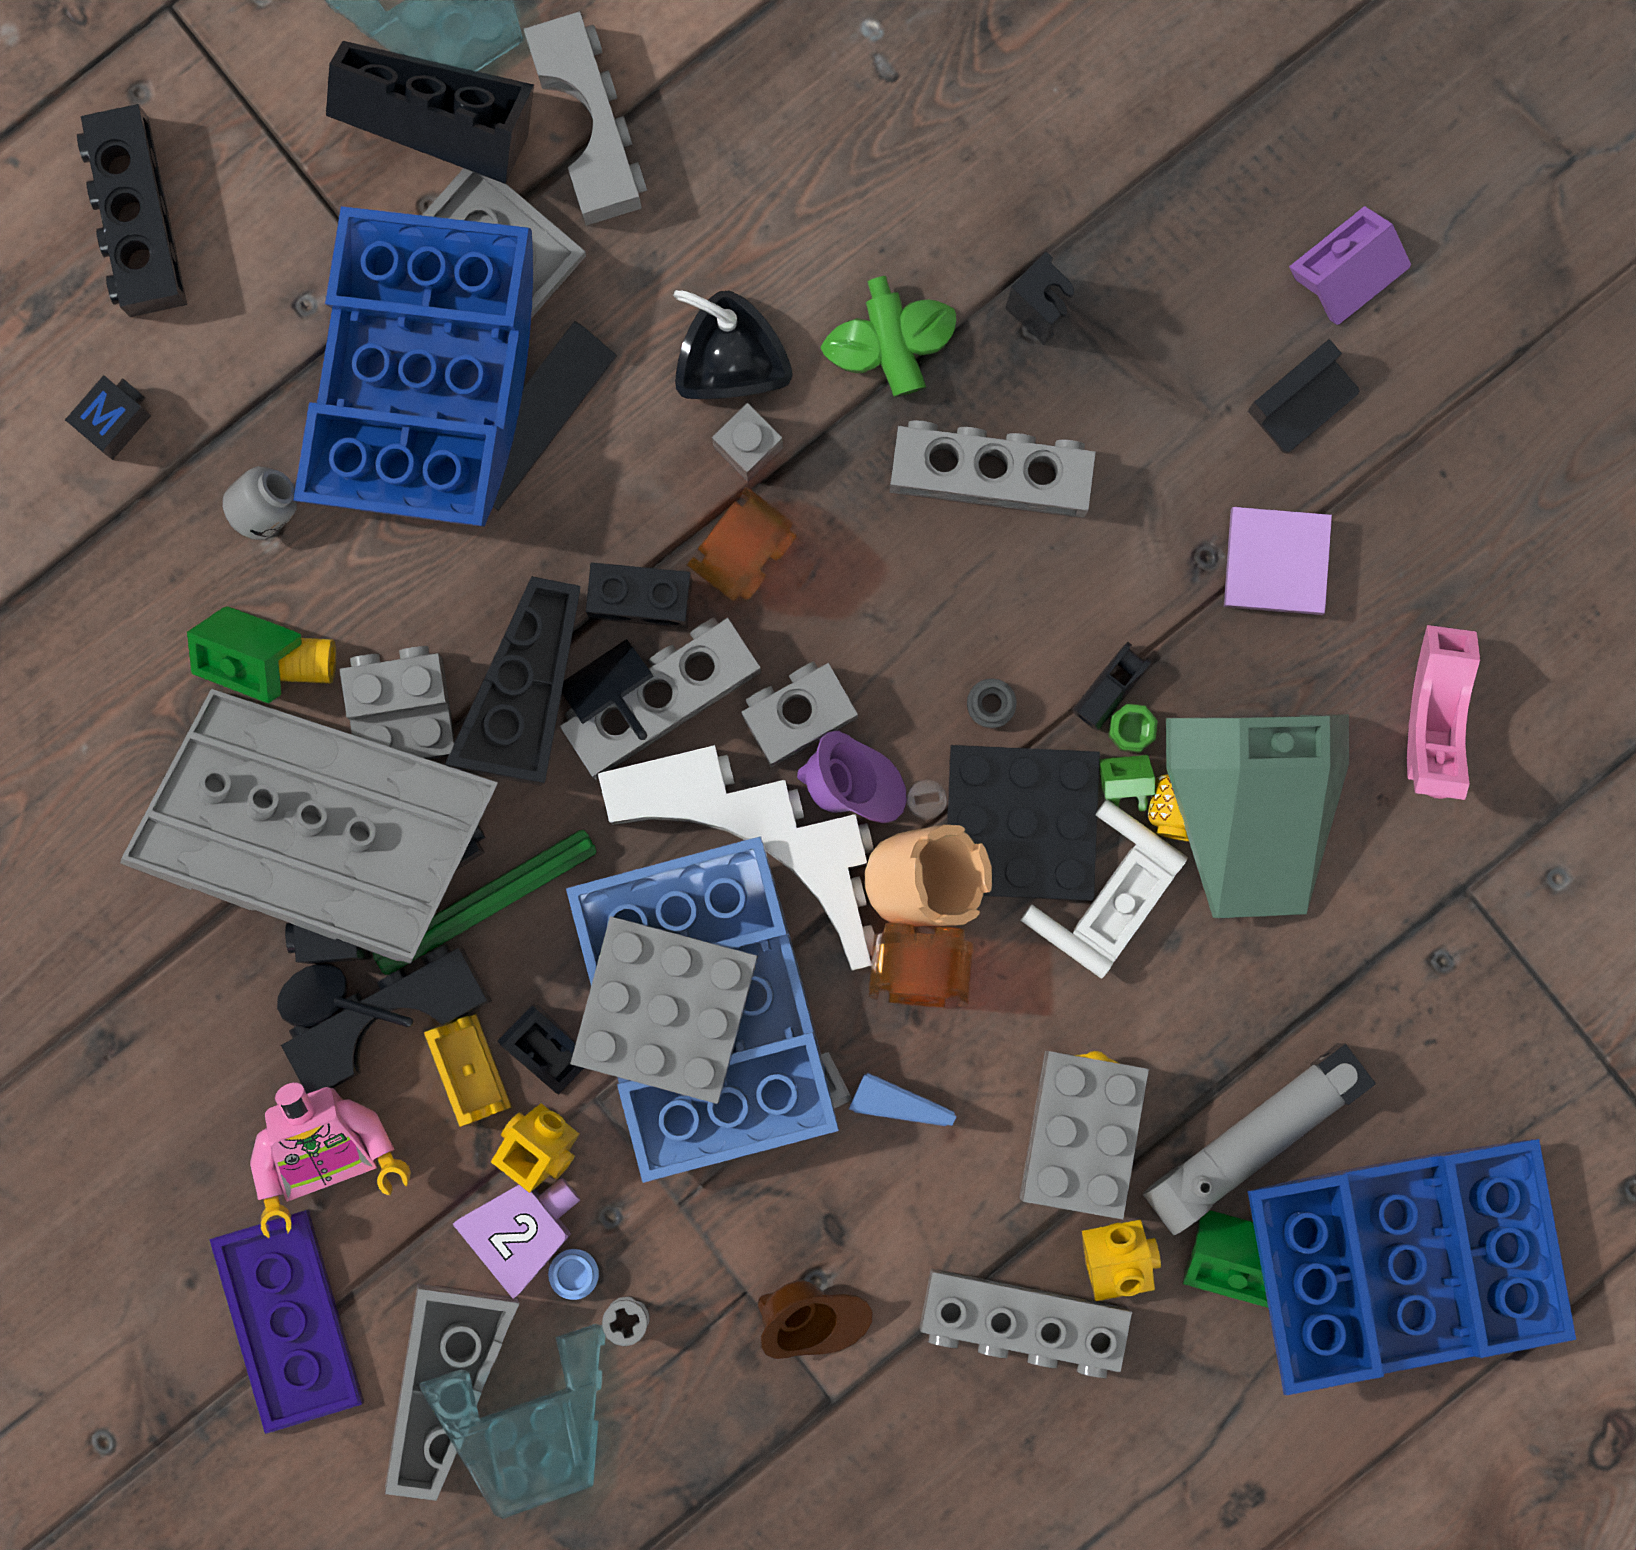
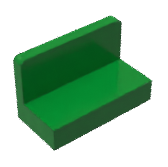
(241, 652)
(1226, 1259)

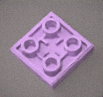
(1277, 561)

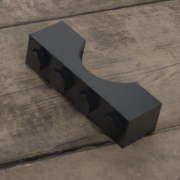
(330, 1050)

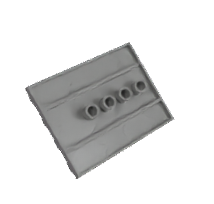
(309, 825)

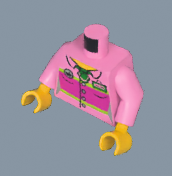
(315, 1144)

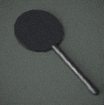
(317, 994)

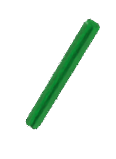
(499, 894)

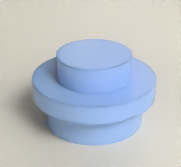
(573, 1274)

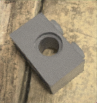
(783, 739)

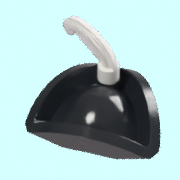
(729, 350)

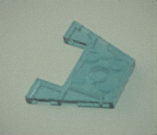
(441, 31)
(533, 1448)

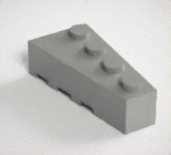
(447, 1334)

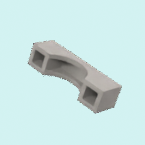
(566, 63)

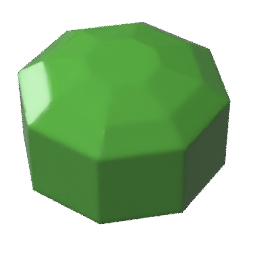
(1132, 728)

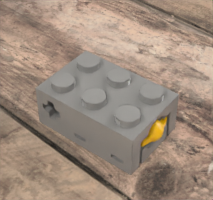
(1084, 1134)

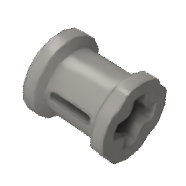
(619, 1335)

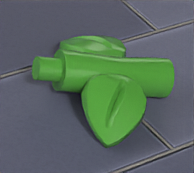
(891, 337)

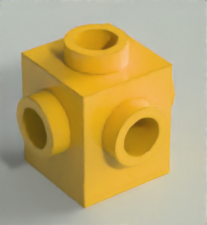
(535, 1147)
(1120, 1260)

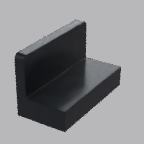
(1304, 398)

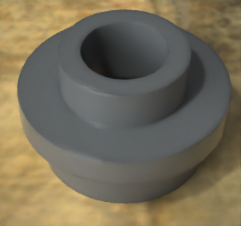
(1002, 692)

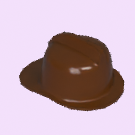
(809, 1322)

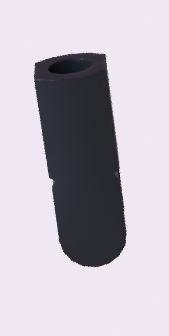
(1107, 692)

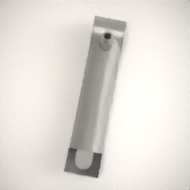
(1259, 1137)

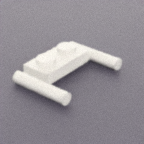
(1122, 901)

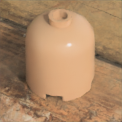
(928, 877)

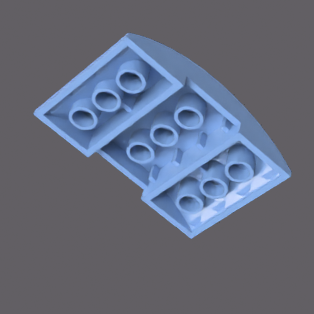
(776, 1072)

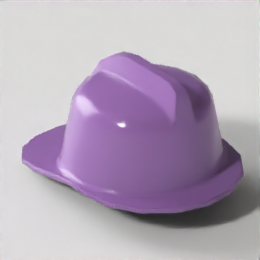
(853, 778)

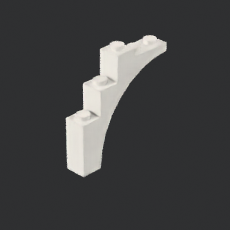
(694, 791)

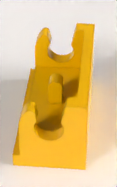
(468, 1070)

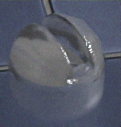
(930, 809)

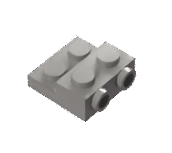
(400, 702)

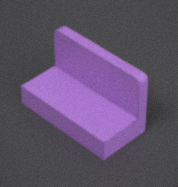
(1352, 264)

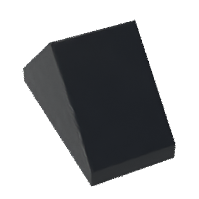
(542, 1048)

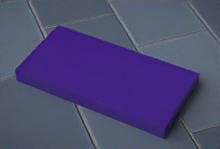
(287, 1322)

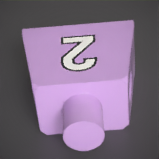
(519, 1232)

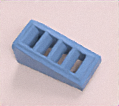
(888, 1100)

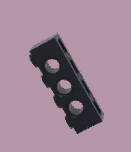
(158, 283)

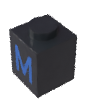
(109, 415)

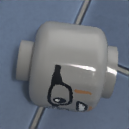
(259, 502)

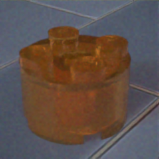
(742, 545)
(921, 966)

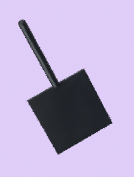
(606, 683)

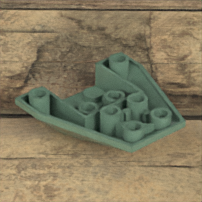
(1258, 805)

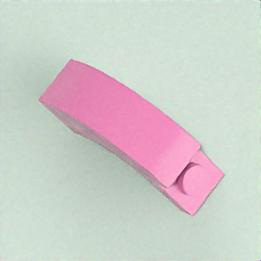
(1440, 712)

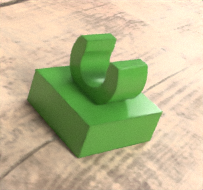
(1127, 778)

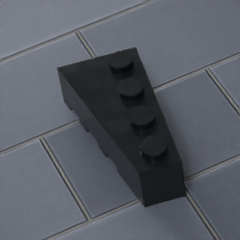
(432, 107)
(519, 699)

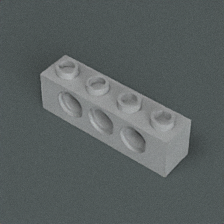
(965, 483)
(732, 669)

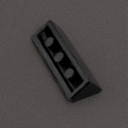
(551, 400)

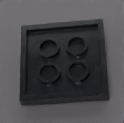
(1031, 816)

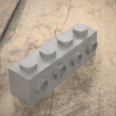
(1025, 1321)

